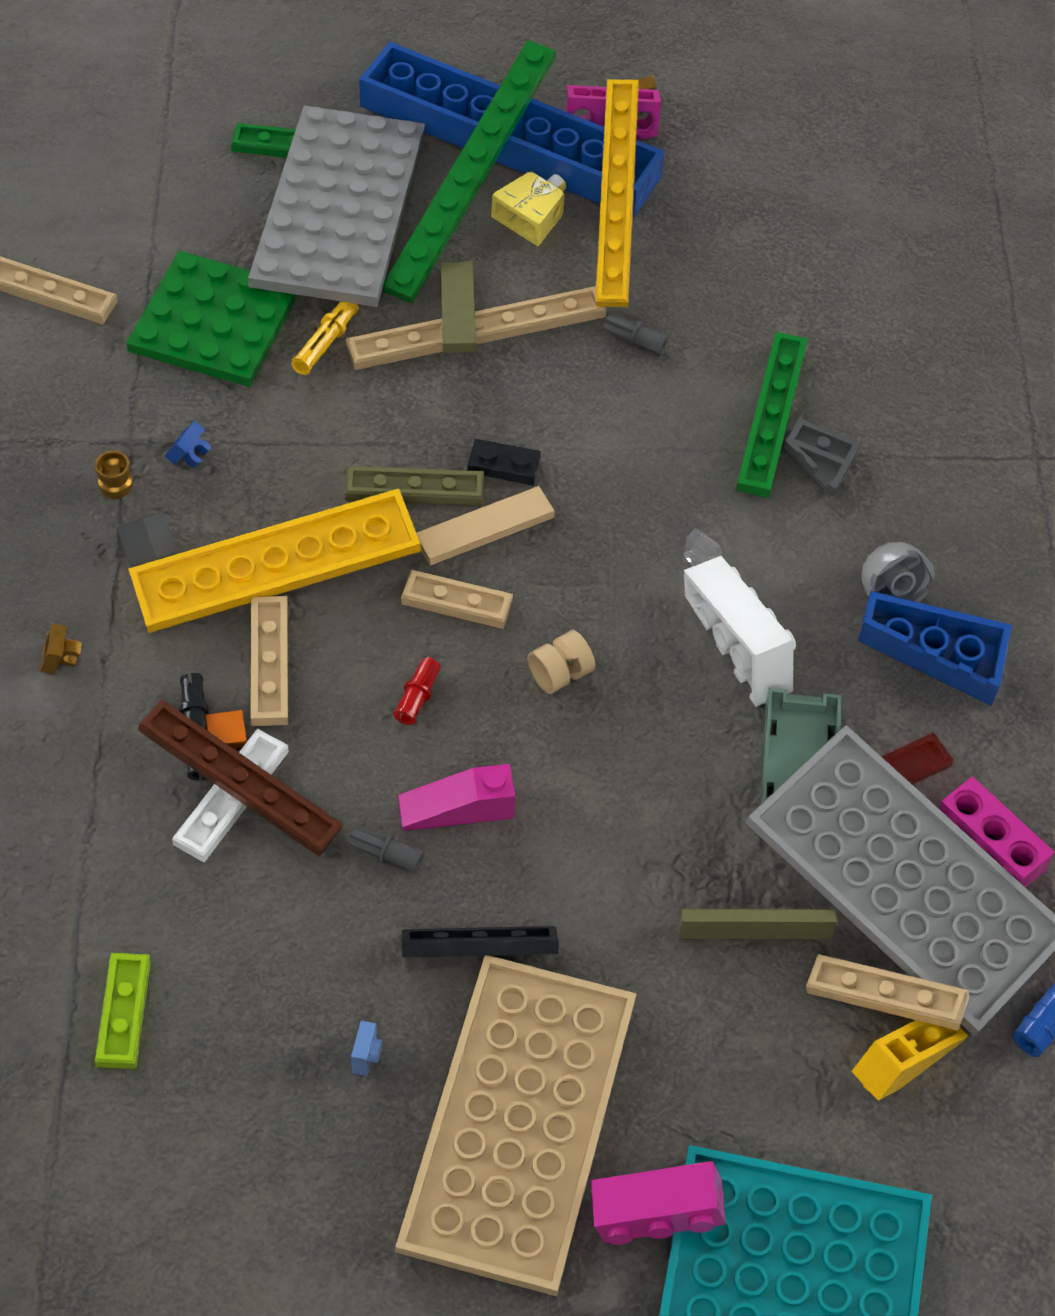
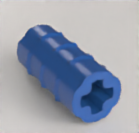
(1038, 1027)

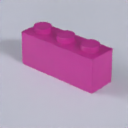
(658, 1203)

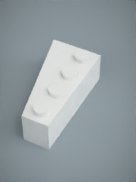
(742, 627)

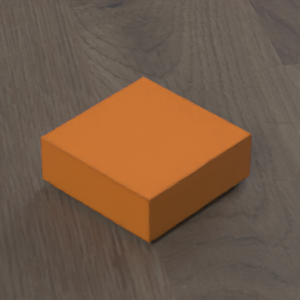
(228, 727)

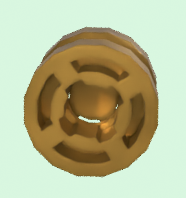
(114, 474)

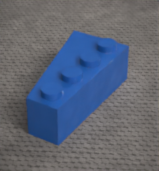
(940, 642)

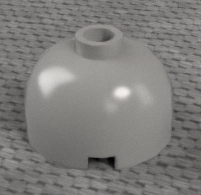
(897, 571)

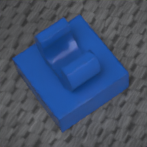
(185, 446)

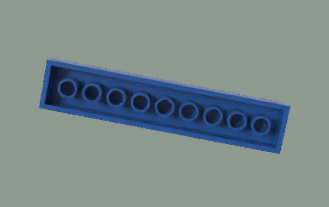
(543, 142)

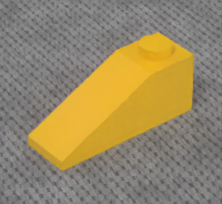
(904, 1055)

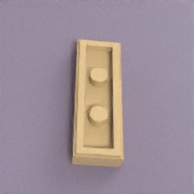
(457, 599)

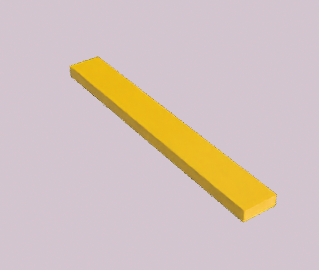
(617, 194)

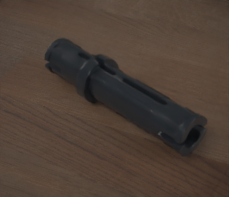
(193, 707)

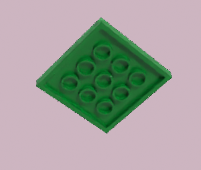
(210, 320)

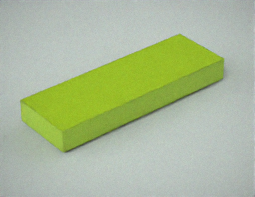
(123, 1011)

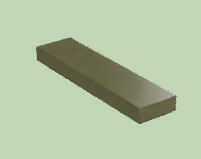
(458, 307)
(416, 485)
(757, 923)

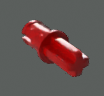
(417, 691)

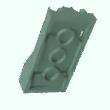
(800, 733)

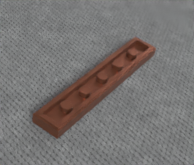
(240, 777)

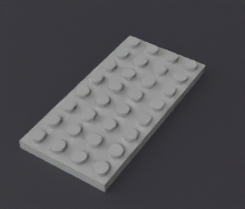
(338, 206)
(907, 875)

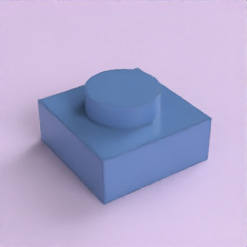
(366, 1048)

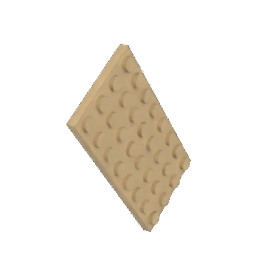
(517, 1126)

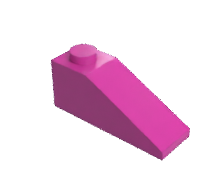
(463, 798)

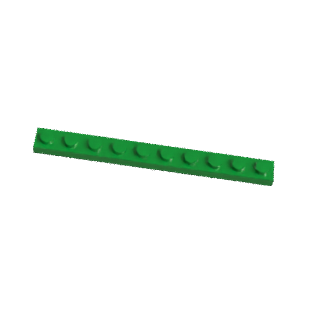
(469, 172)

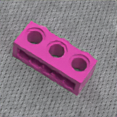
(594, 100)
(992, 818)

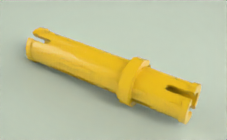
(332, 327)

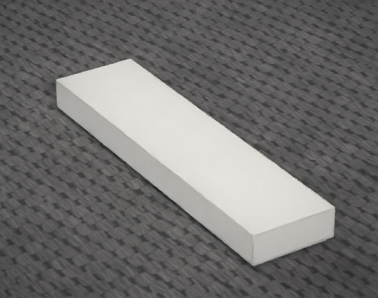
(219, 809)

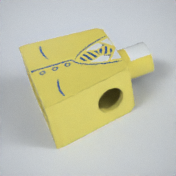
(530, 205)

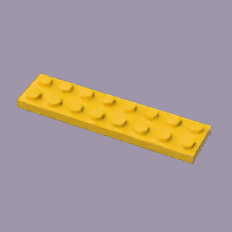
(274, 560)

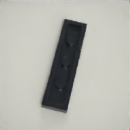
(479, 941)

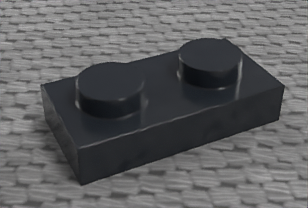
(504, 461)

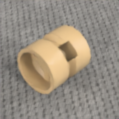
(558, 663)

